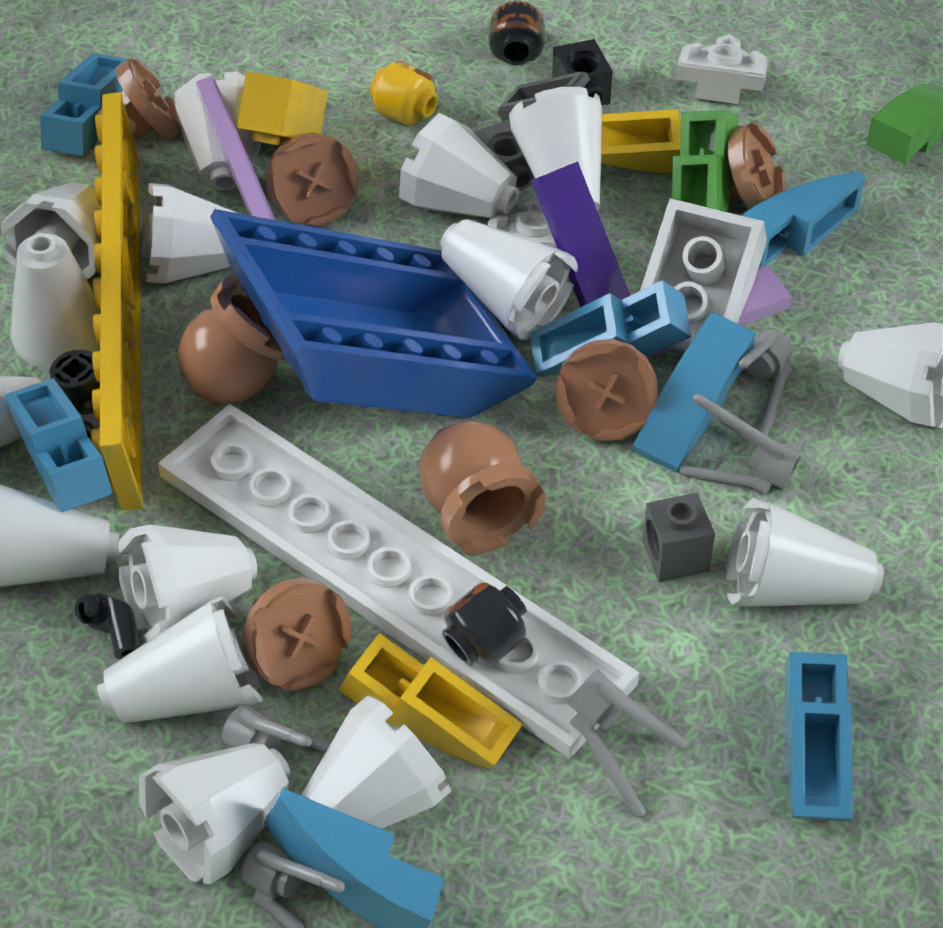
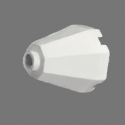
(200, 135)
(456, 173)
(57, 211)
(179, 235)
(899, 369)
(179, 572)
(376, 769)
(212, 805)

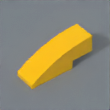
(641, 140)
(432, 703)

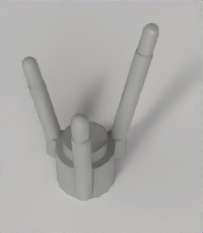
(766, 361)
(770, 460)
(602, 703)
(250, 726)
(278, 876)

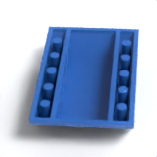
(372, 318)

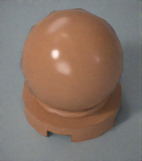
(228, 349)
(479, 486)

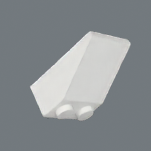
(708, 259)

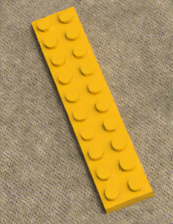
(119, 297)

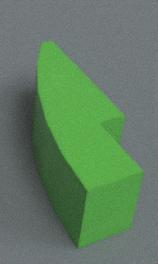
(908, 123)
(703, 168)

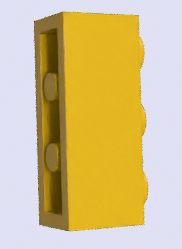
(280, 108)

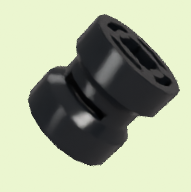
(76, 378)

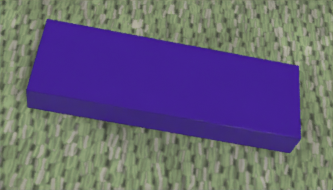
(580, 233)

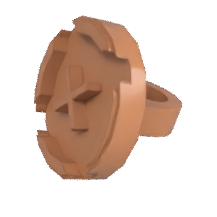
(144, 103)
(752, 165)
(311, 179)
(606, 389)
(296, 633)

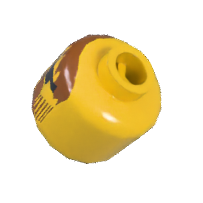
(403, 93)

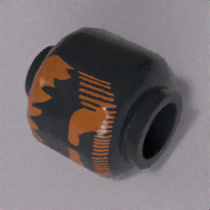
(516, 33)
(485, 624)

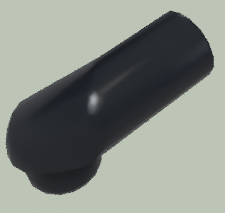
(111, 617)

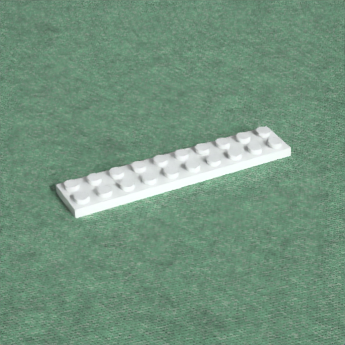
(382, 567)

